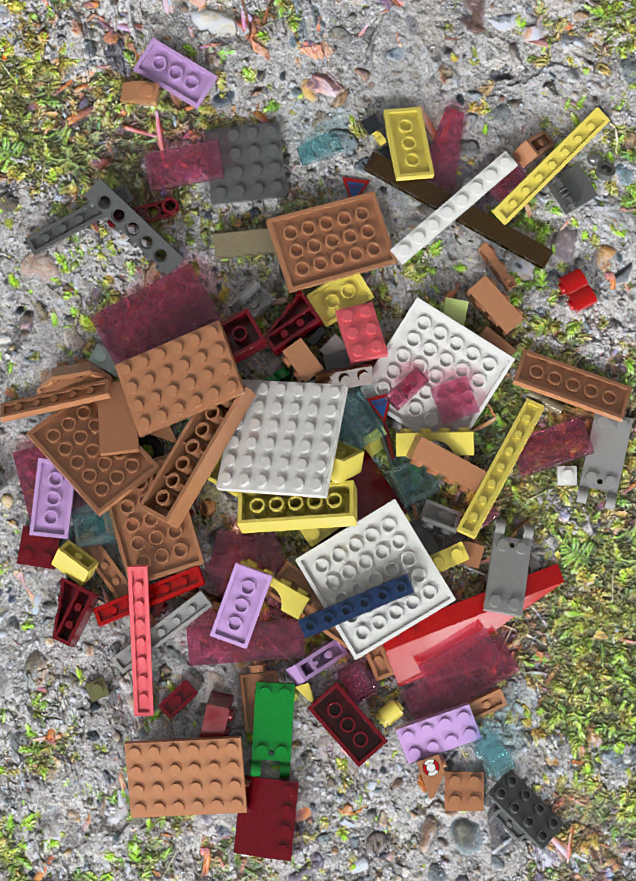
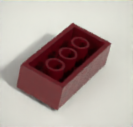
(243, 335)
(347, 724)

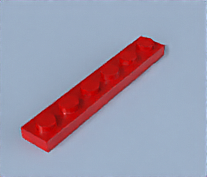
(158, 593)

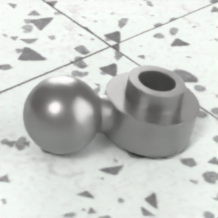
(604, 170)

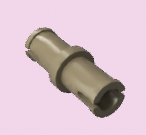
(548, 402)

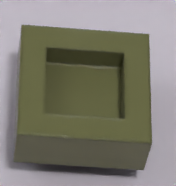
(97, 689)

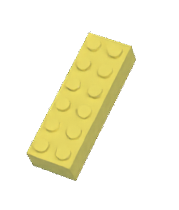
(284, 512)

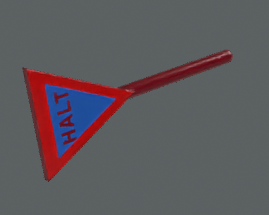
(355, 186)
(381, 406)

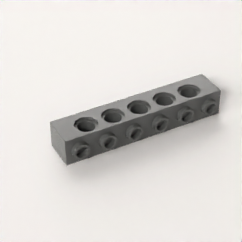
(102, 189)

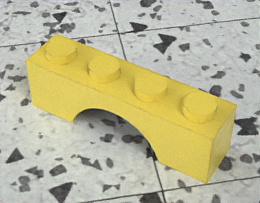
(459, 441)
(293, 600)

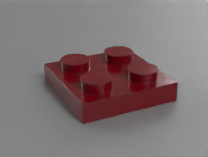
(37, 550)

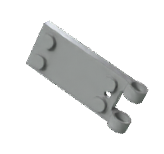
(606, 463)
(508, 571)

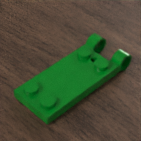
(272, 725)

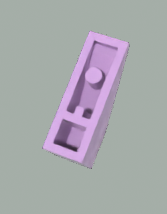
(316, 662)

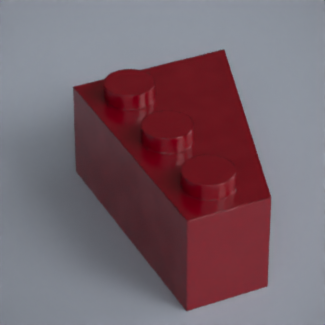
(296, 322)
(73, 612)
(217, 715)

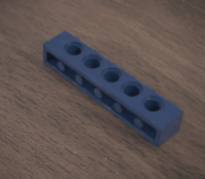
(356, 605)

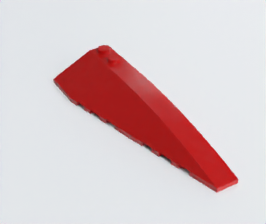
(455, 624)

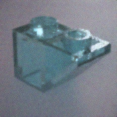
(320, 148)

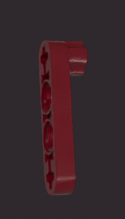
(143, 209)

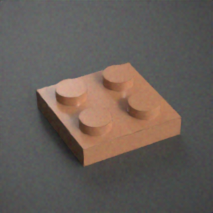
(464, 791)

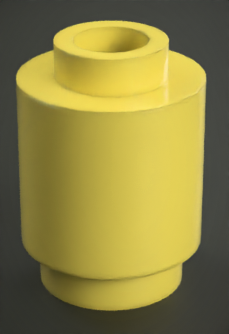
(390, 713)

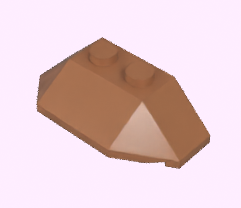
(72, 375)

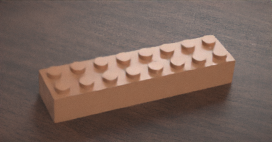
(193, 459)

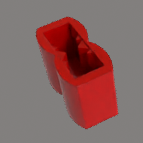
(577, 291)

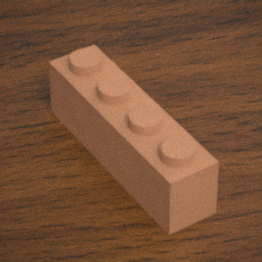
(446, 464)

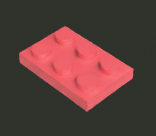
(361, 333)

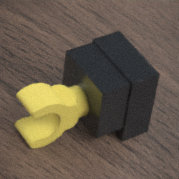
(372, 126)

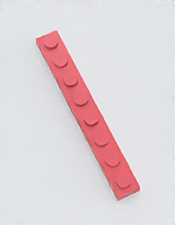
(140, 640)

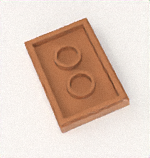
(248, 689)

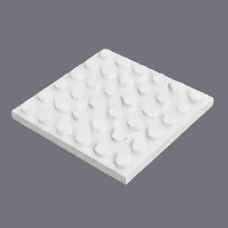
(442, 353)
(285, 440)
(370, 555)

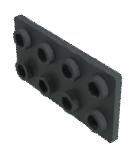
(522, 811)

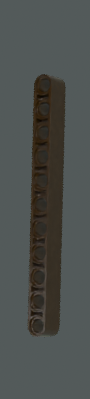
(472, 218)

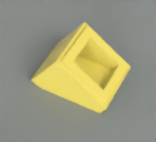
(374, 447)
(305, 690)

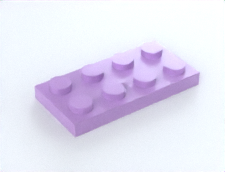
(175, 73)
(51, 502)
(241, 605)
(438, 732)

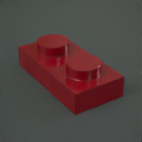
(178, 699)

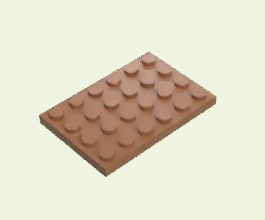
(331, 241)
(180, 379)
(72, 445)
(149, 540)
(186, 776)

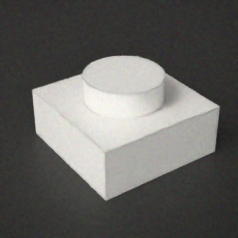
(566, 475)

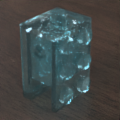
(359, 421)

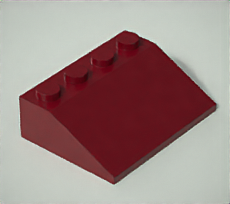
(372, 489)
(270, 819)

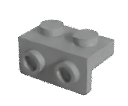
(254, 298)
(439, 517)

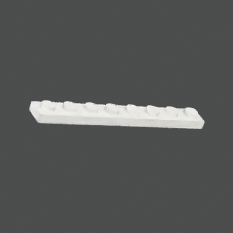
(454, 208)

